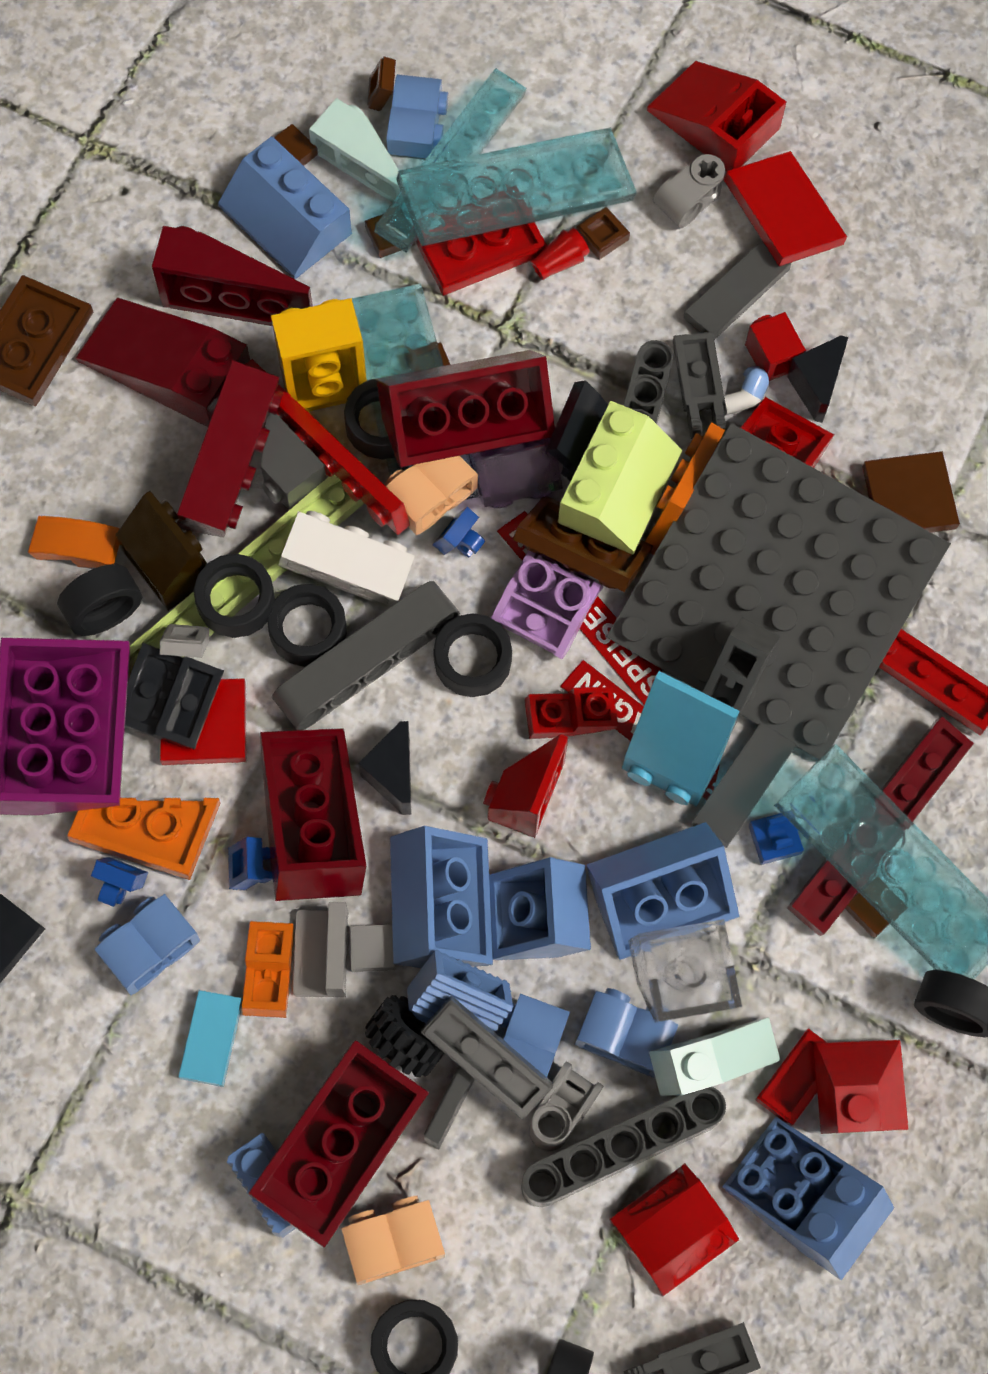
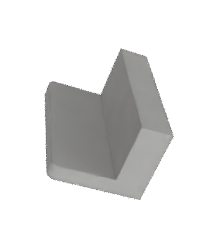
(321, 952)

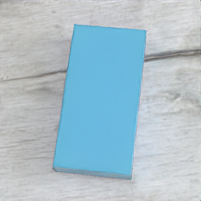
(210, 1038)

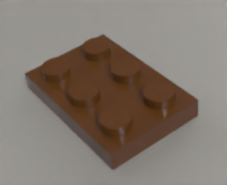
(36, 337)
(577, 551)

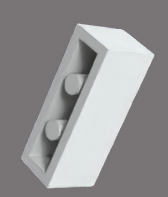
(346, 558)

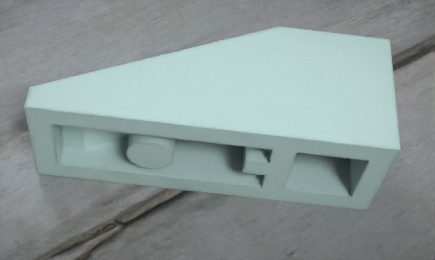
(353, 146)
(714, 1058)

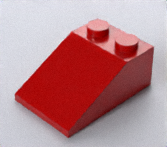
(788, 432)

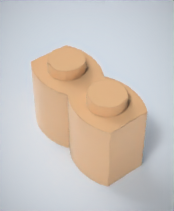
(432, 489)
(393, 1240)

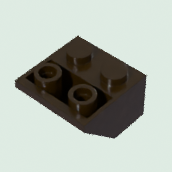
(161, 550)

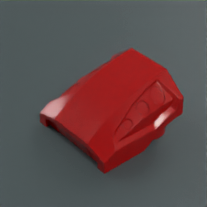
(675, 1229)

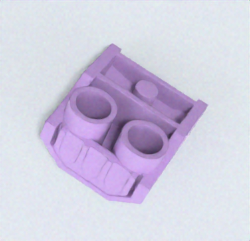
(546, 603)

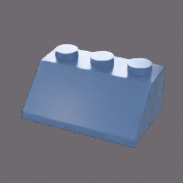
(285, 208)
(663, 885)
(440, 897)

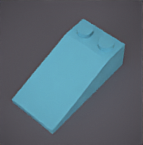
(679, 740)

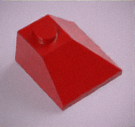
(527, 788)
(860, 1086)

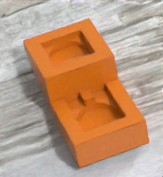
(76, 540)
(268, 969)

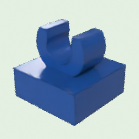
(460, 535)
(775, 838)
(246, 863)
(118, 879)

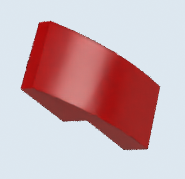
(572, 713)

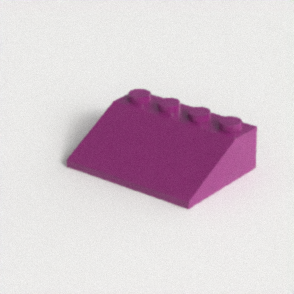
(61, 724)

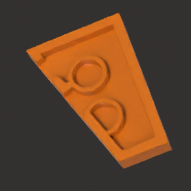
(685, 476)
(150, 833)

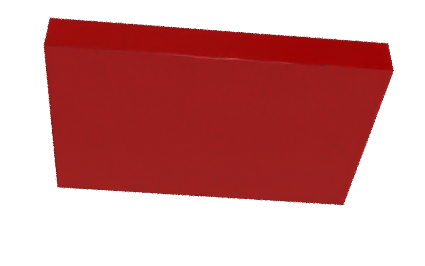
(785, 208)
(481, 256)

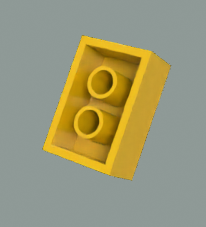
(320, 353)

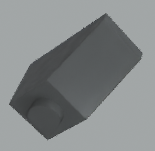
(288, 465)

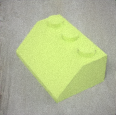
(619, 479)

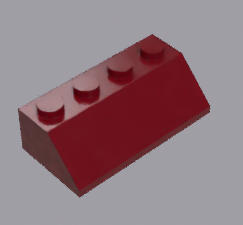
(467, 407)
(228, 450)

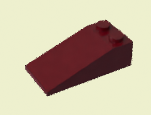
(219, 281)
(163, 357)
(311, 815)
(338, 1143)

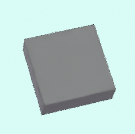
(184, 640)
(371, 948)

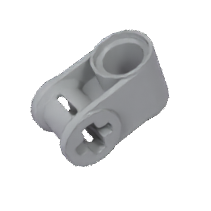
(691, 189)
(567, 1103)

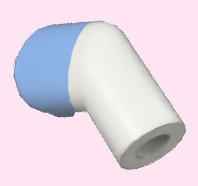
(751, 392)

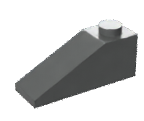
(741, 664)

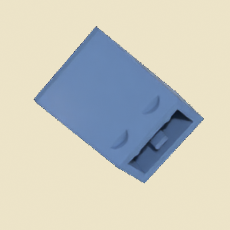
(810, 1197)

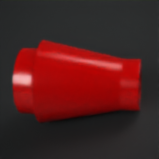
(561, 253)

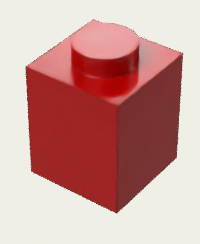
(773, 344)

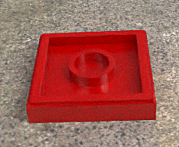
(222, 734)

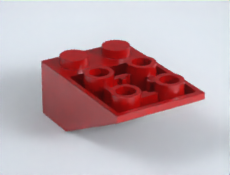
(720, 112)

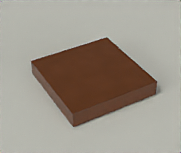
(914, 489)

